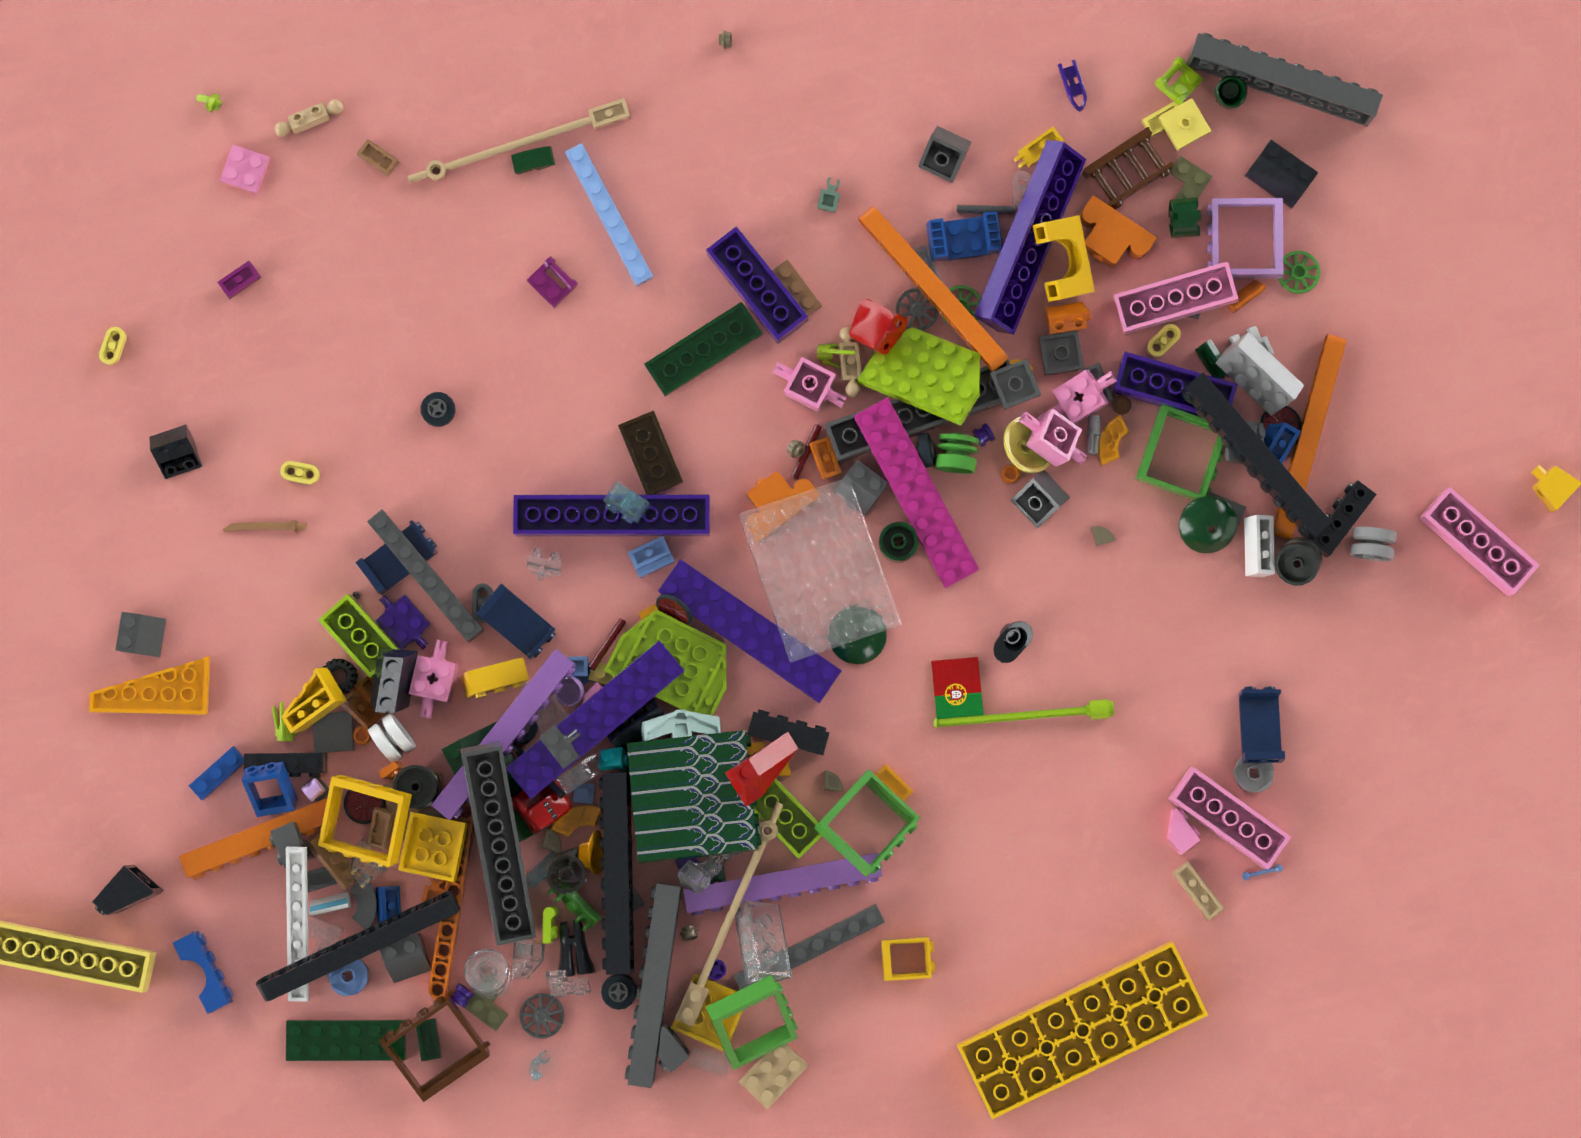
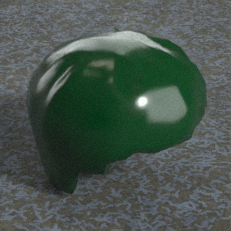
(1230, 92)

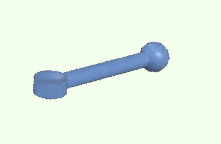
(1246, 875)

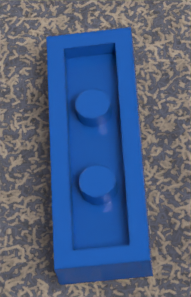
(217, 773)

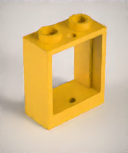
(886, 958)

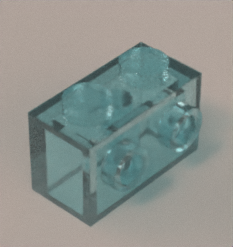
(626, 502)

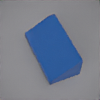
(388, 902)

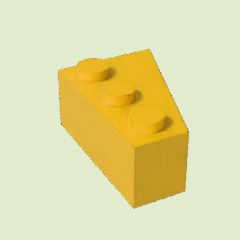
(314, 702)

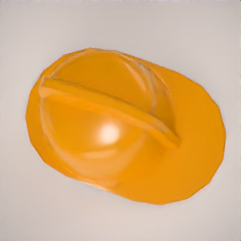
(591, 853)

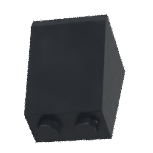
(126, 890)

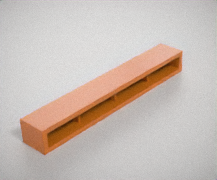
(249, 841)

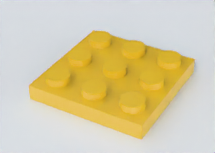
(433, 846)
(703, 1028)

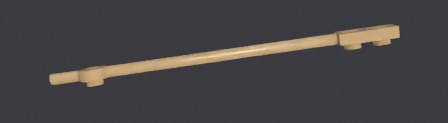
(599, 117)
(697, 992)

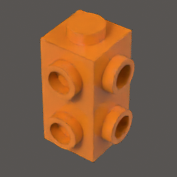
(1067, 317)

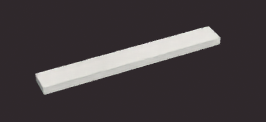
(297, 913)

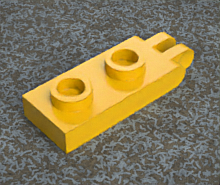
(1033, 150)

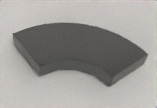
(366, 905)

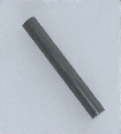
(982, 209)

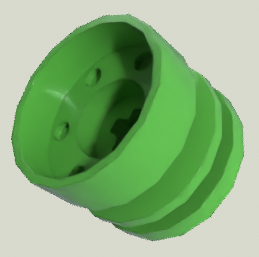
(956, 455)

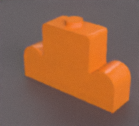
(1113, 234)
(775, 488)

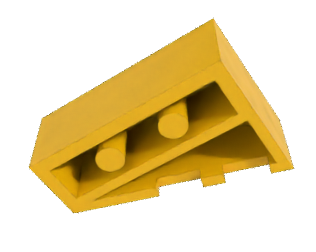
(494, 678)

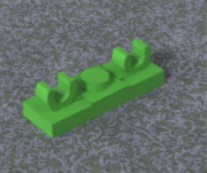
(579, 907)

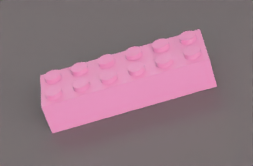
(1176, 298)
(1479, 541)
(1229, 818)

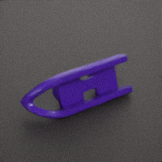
(1074, 89)

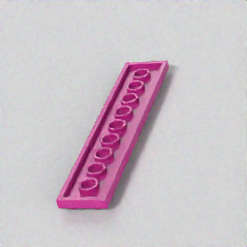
(916, 492)

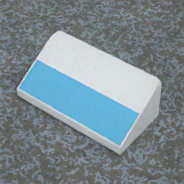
(330, 904)

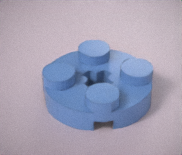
(352, 986)

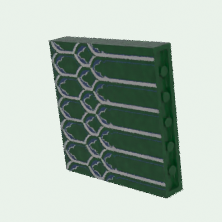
(687, 801)

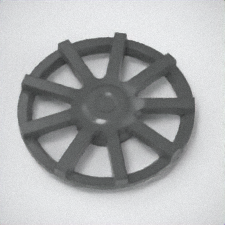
(916, 309)
(541, 1015)

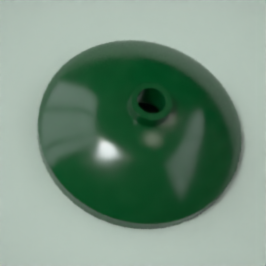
(1199, 516)
(862, 650)

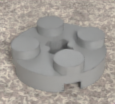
(1253, 784)

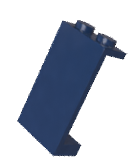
(385, 569)
(516, 621)
(1260, 725)

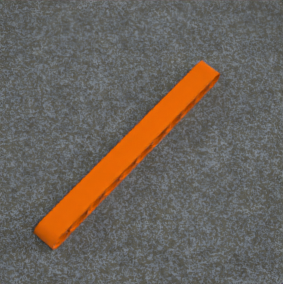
(933, 288)
(1312, 423)
(453, 921)

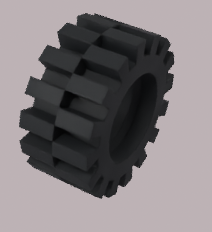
(350, 672)

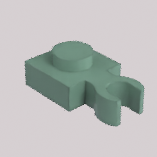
(829, 198)

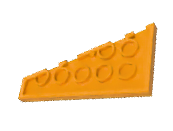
(168, 691)

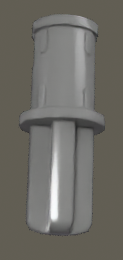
(1093, 434)

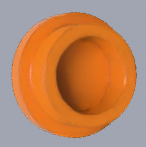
(1010, 474)
(361, 736)

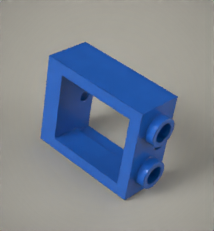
(274, 804)

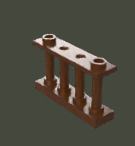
(1126, 149)

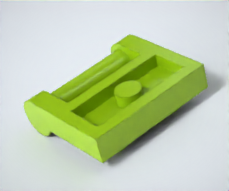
(1184, 84)
(550, 931)

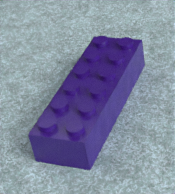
(757, 285)
(1161, 382)

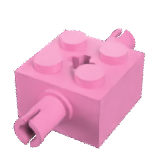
(804, 373)
(1093, 395)
(1053, 437)
(424, 670)

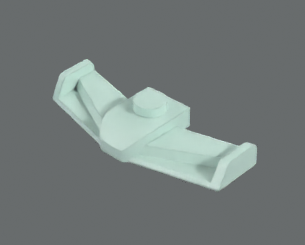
(680, 724)

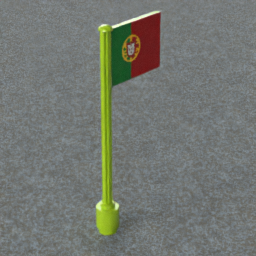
(960, 698)

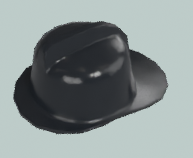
(1012, 641)

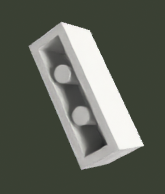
(1259, 546)

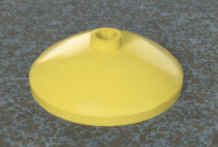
(1025, 459)

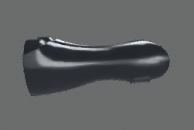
(583, 960)

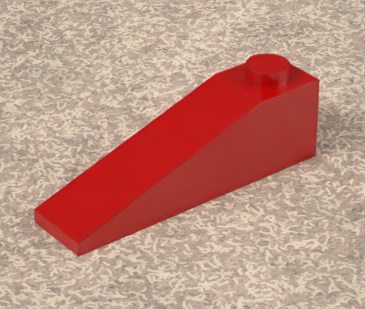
(758, 771)

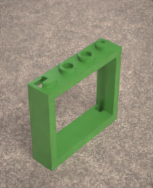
(1210, 472)
(887, 796)
(742, 1000)

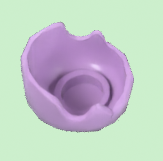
(571, 692)

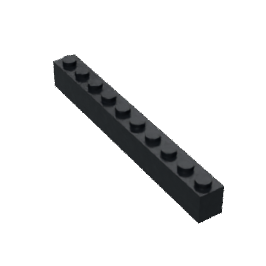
(1255, 456)

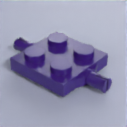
(403, 622)

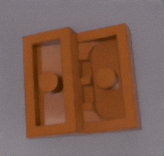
(359, 704)

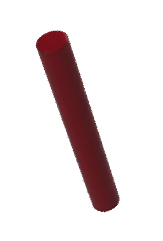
(802, 460)
(606, 645)

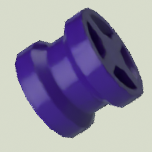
(984, 434)
(716, 972)
(461, 995)

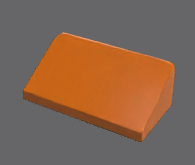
(1247, 294)

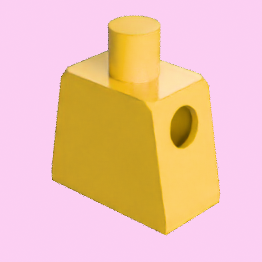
(1554, 486)

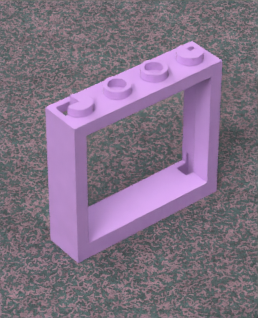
(1212, 229)

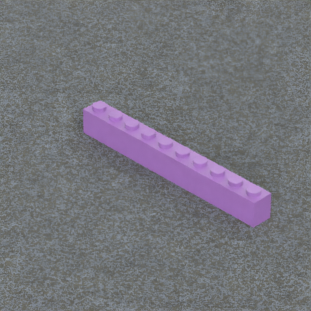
(511, 725)
(780, 883)

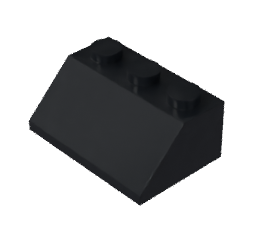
(1281, 174)
(393, 680)
(630, 729)

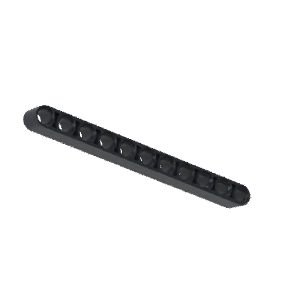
(358, 946)

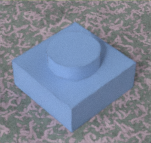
(581, 666)
(584, 794)

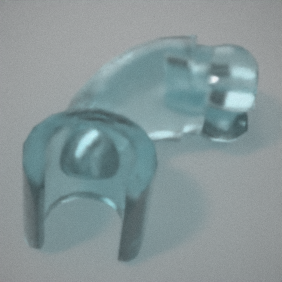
(534, 1066)

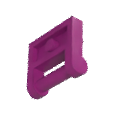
(547, 286)

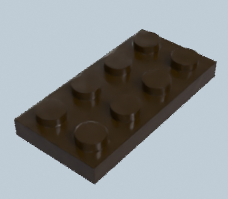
(650, 453)

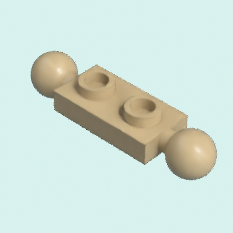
(308, 118)
(849, 364)

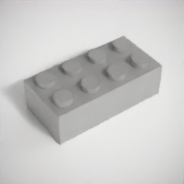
(1259, 374)

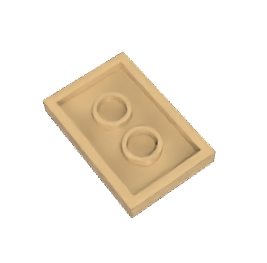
(773, 1074)

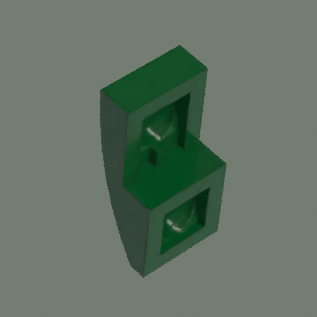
(533, 159)

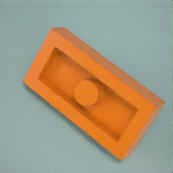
(825, 458)
(391, 770)

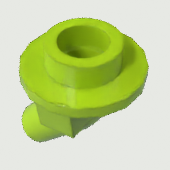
(213, 102)

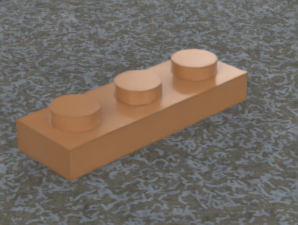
(797, 288)
(335, 863)

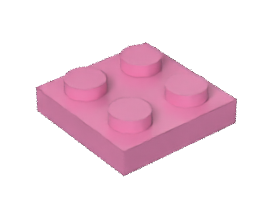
(245, 169)

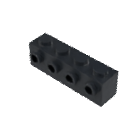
(1344, 516)
(805, 737)
(294, 762)

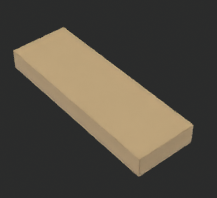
(1198, 890)

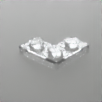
(323, 932)
(560, 984)

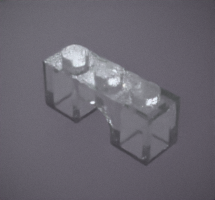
(698, 875)

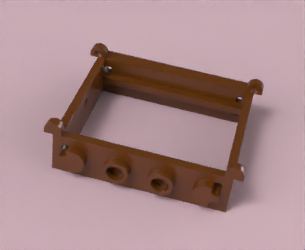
(452, 1072)

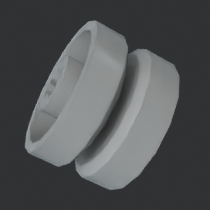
(1373, 543)

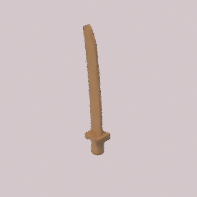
(294, 526)

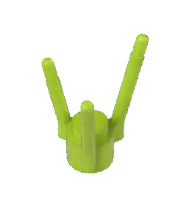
(827, 352)
(281, 730)

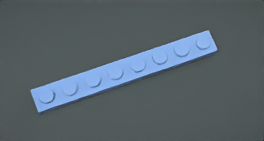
(609, 214)

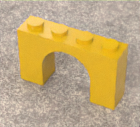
(1070, 235)

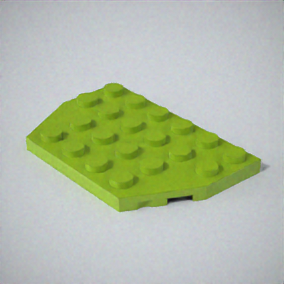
(927, 375)
(700, 655)

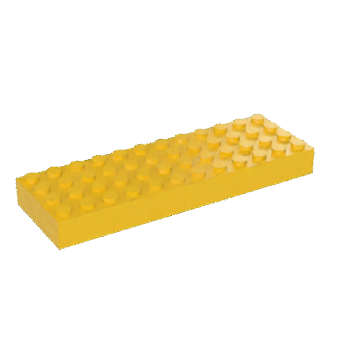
(1082, 1029)

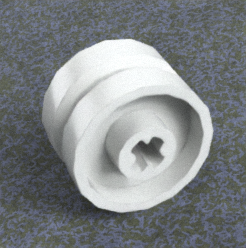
(391, 738)

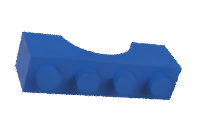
(215, 993)

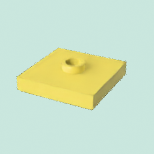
(1184, 124)

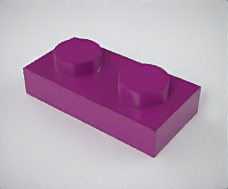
(239, 279)

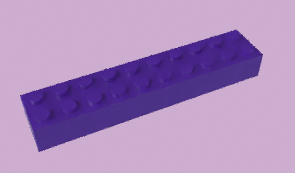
(1020, 255)
(589, 517)
(748, 630)
(599, 716)

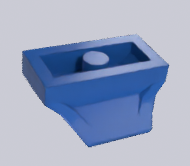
(1280, 439)

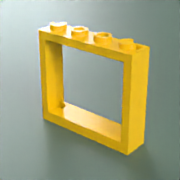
(331, 814)

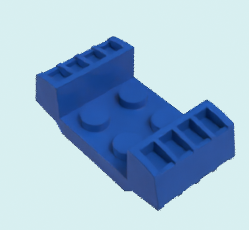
(964, 237)

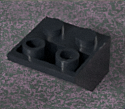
(175, 451)

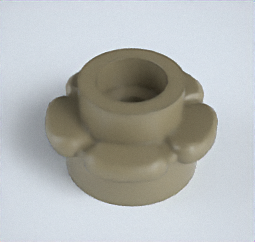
(725, 39)
(796, 448)
(689, 933)

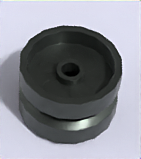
(1309, 562)
(426, 779)

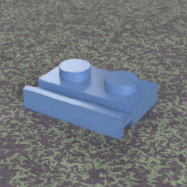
(651, 557)

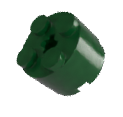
(1184, 217)
(895, 531)

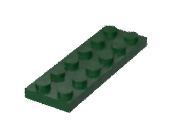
(703, 349)
(341, 1040)

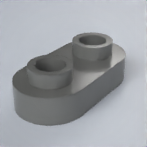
(478, 600)

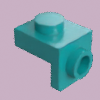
(613, 759)

